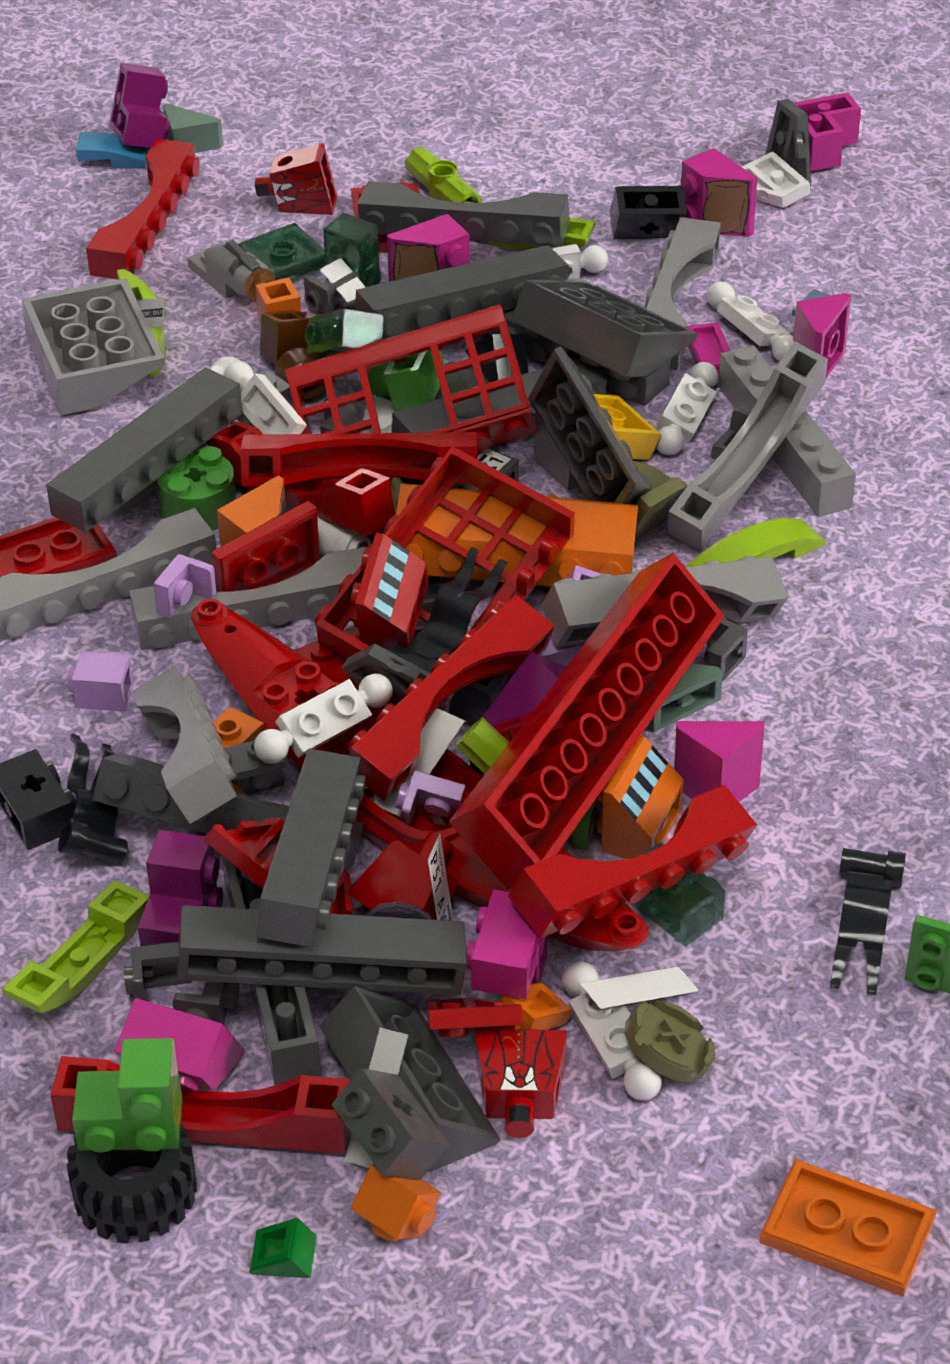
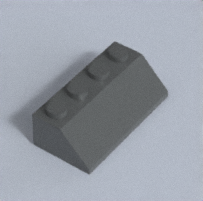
(424, 1067)

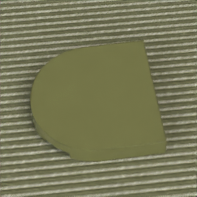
(655, 505)

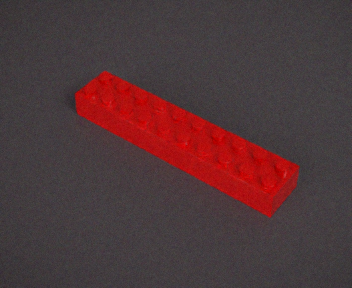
(587, 721)

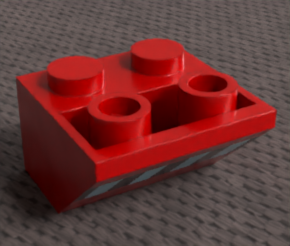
(389, 594)

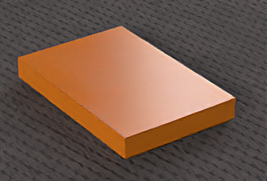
(848, 1227)

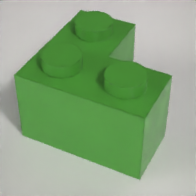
(407, 382)
(133, 1105)

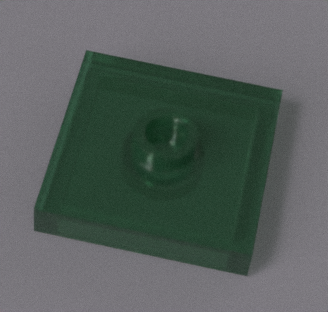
(287, 251)

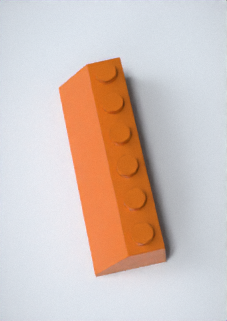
(600, 540)

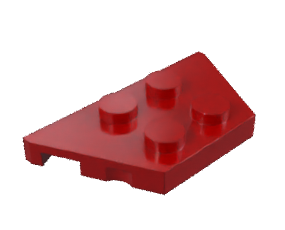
(252, 851)

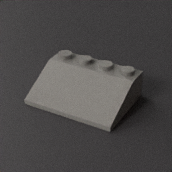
(90, 343)

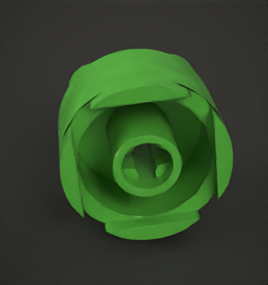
(198, 482)

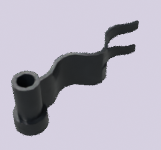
(449, 616)
(93, 822)
(865, 909)

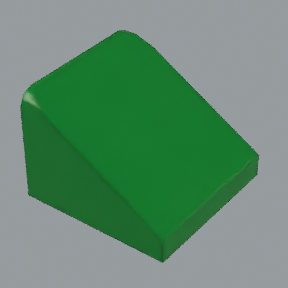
(284, 1250)

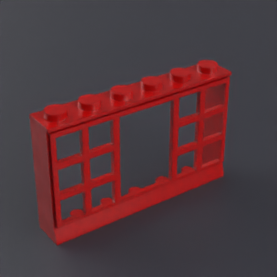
(491, 428)
(421, 504)

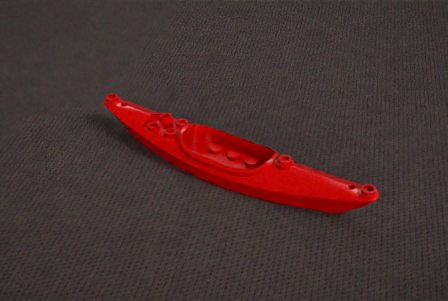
(278, 679)

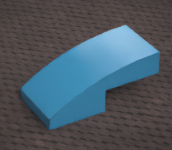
(108, 146)

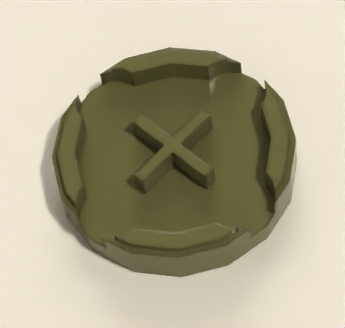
(669, 1040)

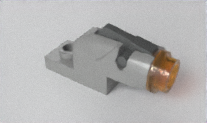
(230, 269)

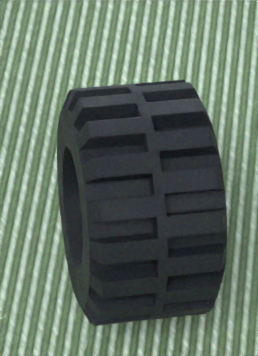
(134, 1204)

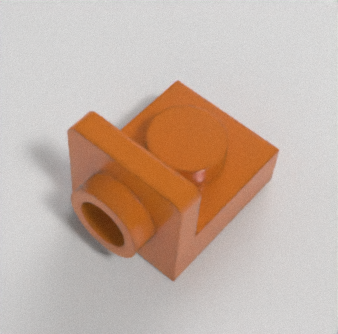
(540, 1010)

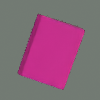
(823, 326)
(719, 755)

